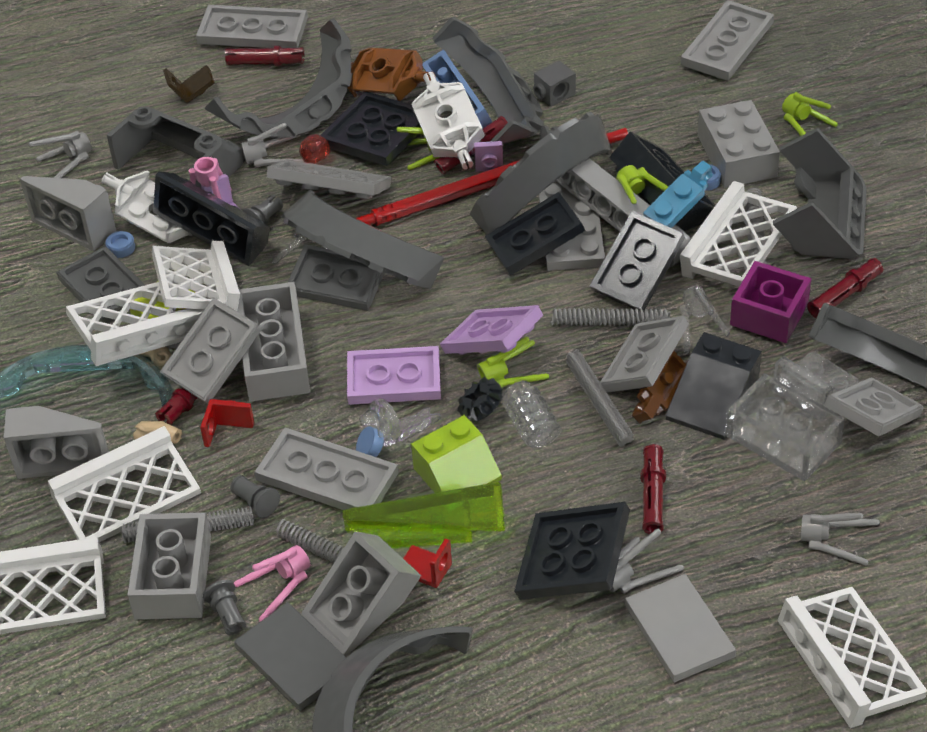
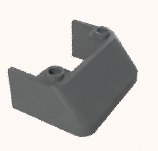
(149, 124)
(836, 196)

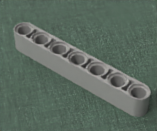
(607, 196)

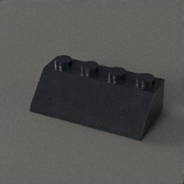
(658, 163)
(209, 217)

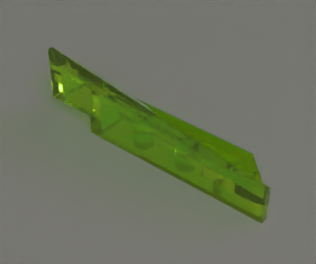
(431, 517)

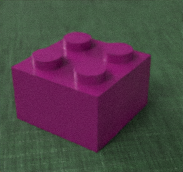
(770, 301)

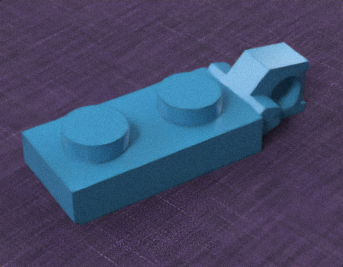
(680, 196)

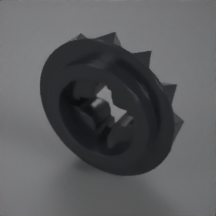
(485, 405)

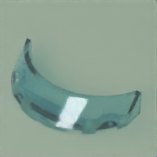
(79, 359)

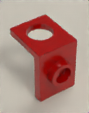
(225, 413)
(430, 565)

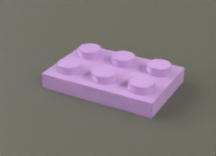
(492, 330)
(393, 375)

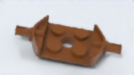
(397, 71)

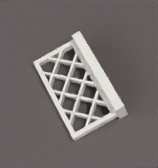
(717, 229)
(217, 276)
(141, 334)
(118, 464)
(41, 561)
(827, 660)

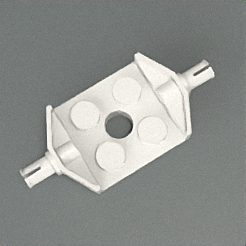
(449, 135)
(136, 201)

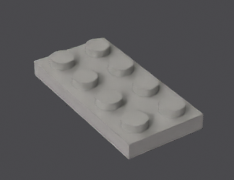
(251, 26)
(727, 40)
(336, 179)
(586, 248)
(325, 471)

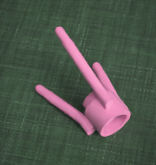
(206, 172)
(288, 564)

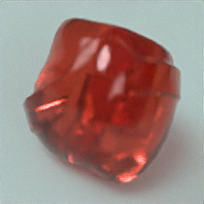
(314, 149)

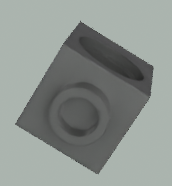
(554, 83)

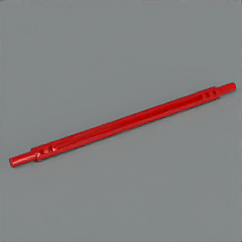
(448, 192)

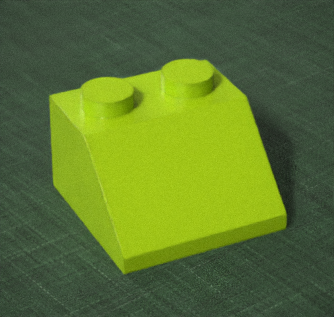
(454, 457)

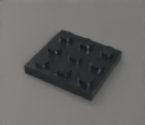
(370, 128)
(572, 551)

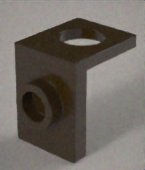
(191, 87)

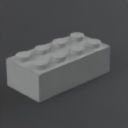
(276, 359)

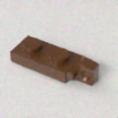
(659, 396)

